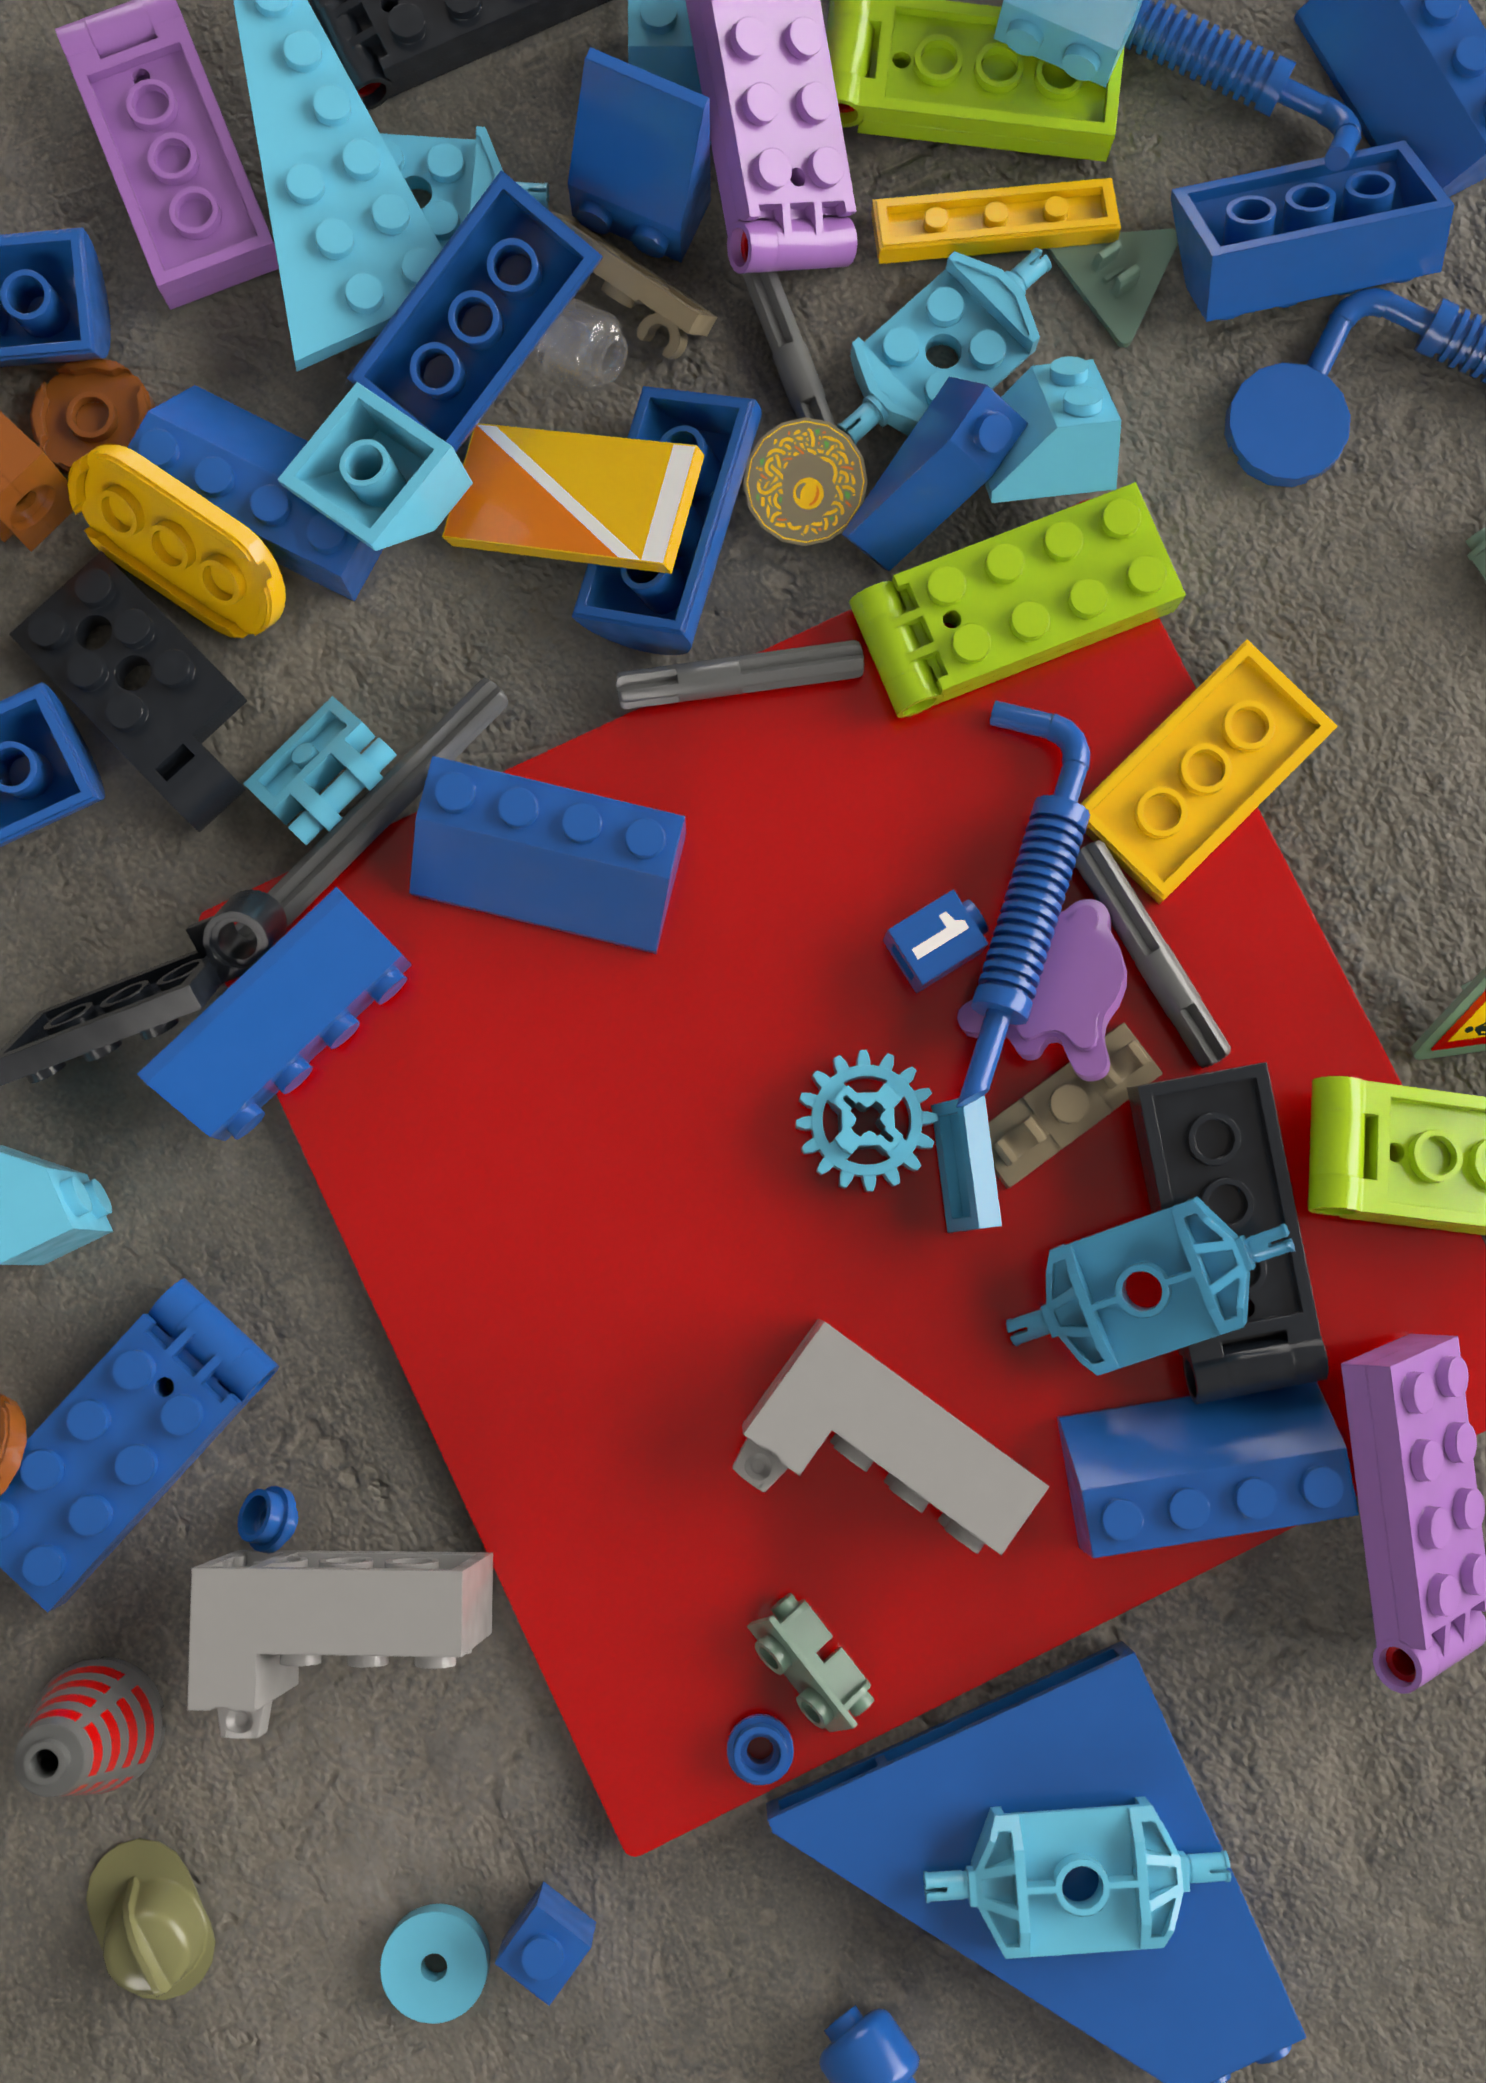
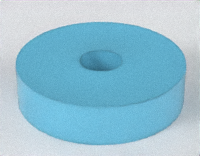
(428, 1994)

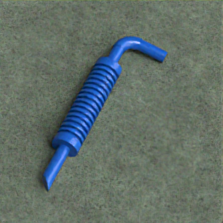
(1240, 71)
(1440, 331)
(1032, 894)

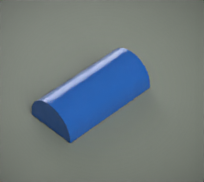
(51, 299)
(477, 312)
(663, 609)
(42, 764)

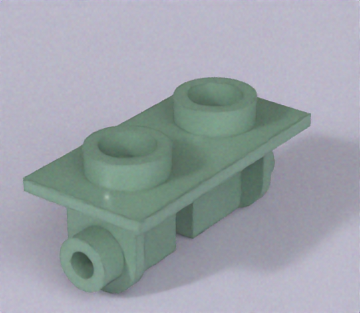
(824, 1687)

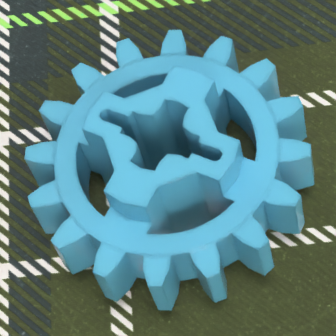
(844, 1098)

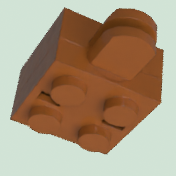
(31, 489)

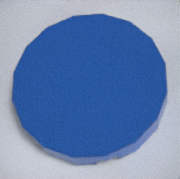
(1287, 424)

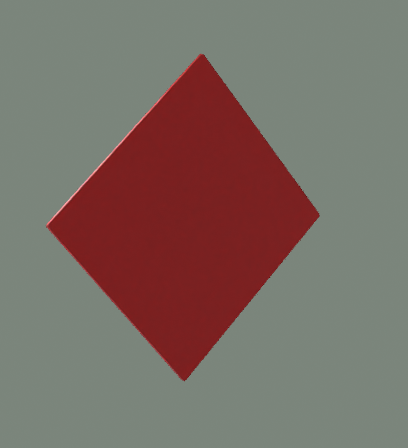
(610, 1244)

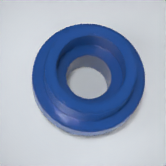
(268, 1518)
(763, 1770)

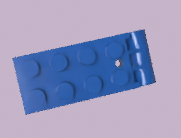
(124, 1441)

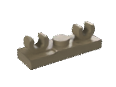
(632, 282)
(1066, 1108)

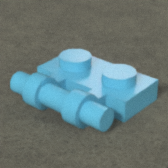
(311, 761)

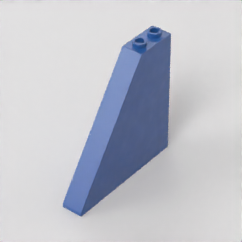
(1056, 1745)

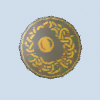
(805, 481)

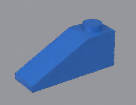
(935, 470)

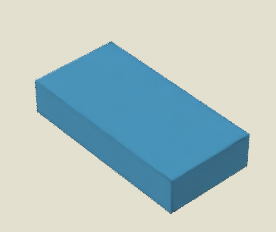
(966, 1166)

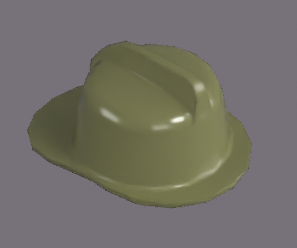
(150, 1920)

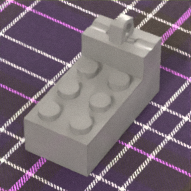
(889, 1422)
(283, 1610)

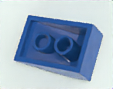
(640, 157)

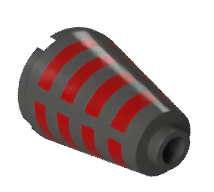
(91, 1730)

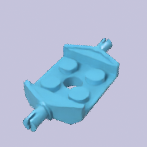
(453, 173)
(965, 307)
(1027, 1854)

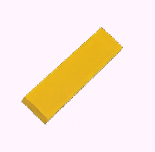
(995, 220)

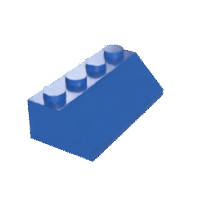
(1409, 77)
(1310, 231)
(236, 466)
(545, 854)
(278, 1019)
(1204, 1470)

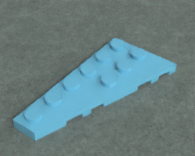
(336, 200)

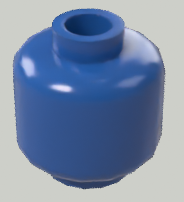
(868, 2050)

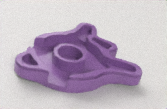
(1075, 993)

